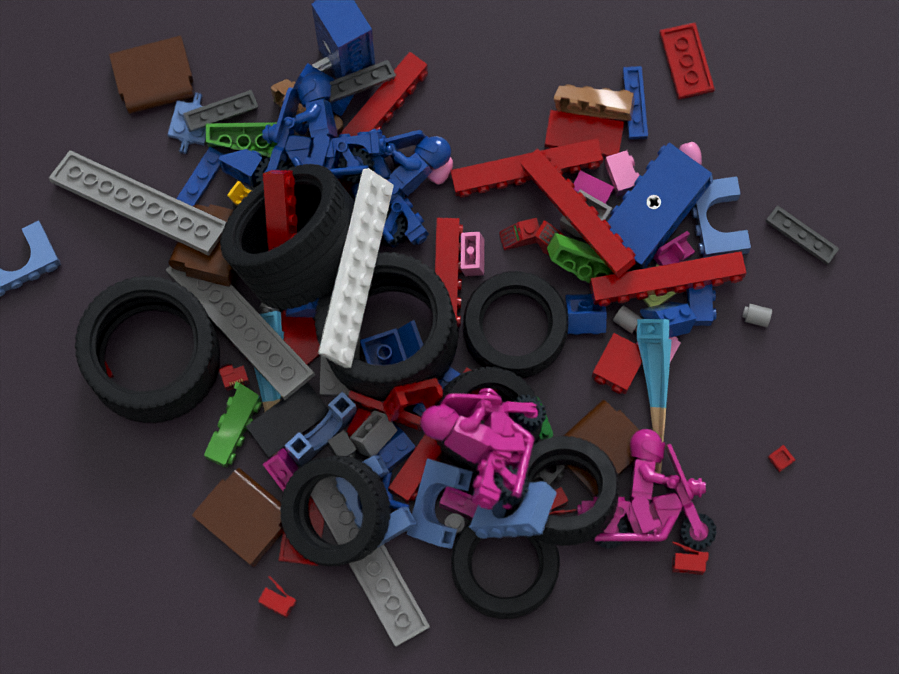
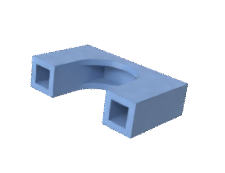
(712, 241)
(42, 259)
(305, 447)
(434, 479)
(400, 520)
(526, 520)

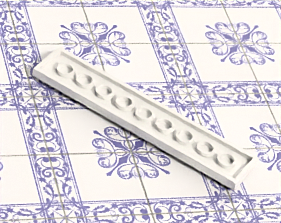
(356, 269)

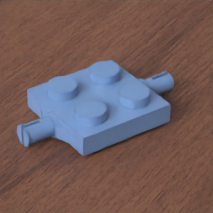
(179, 129)

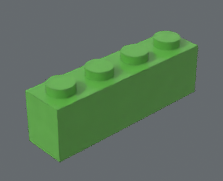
(239, 137)
(577, 258)
(232, 426)

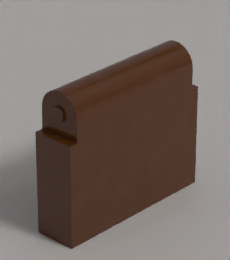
(153, 74)
(199, 265)
(609, 432)
(242, 516)

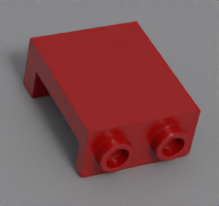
(618, 364)
(426, 392)

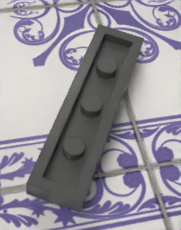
(361, 80)
(220, 110)
(802, 235)

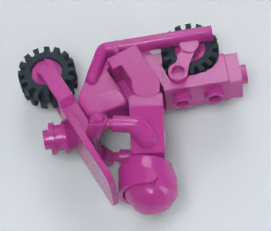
(497, 446)
(656, 520)

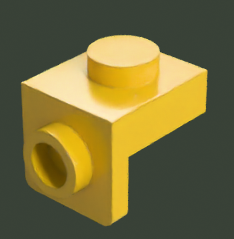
(238, 192)

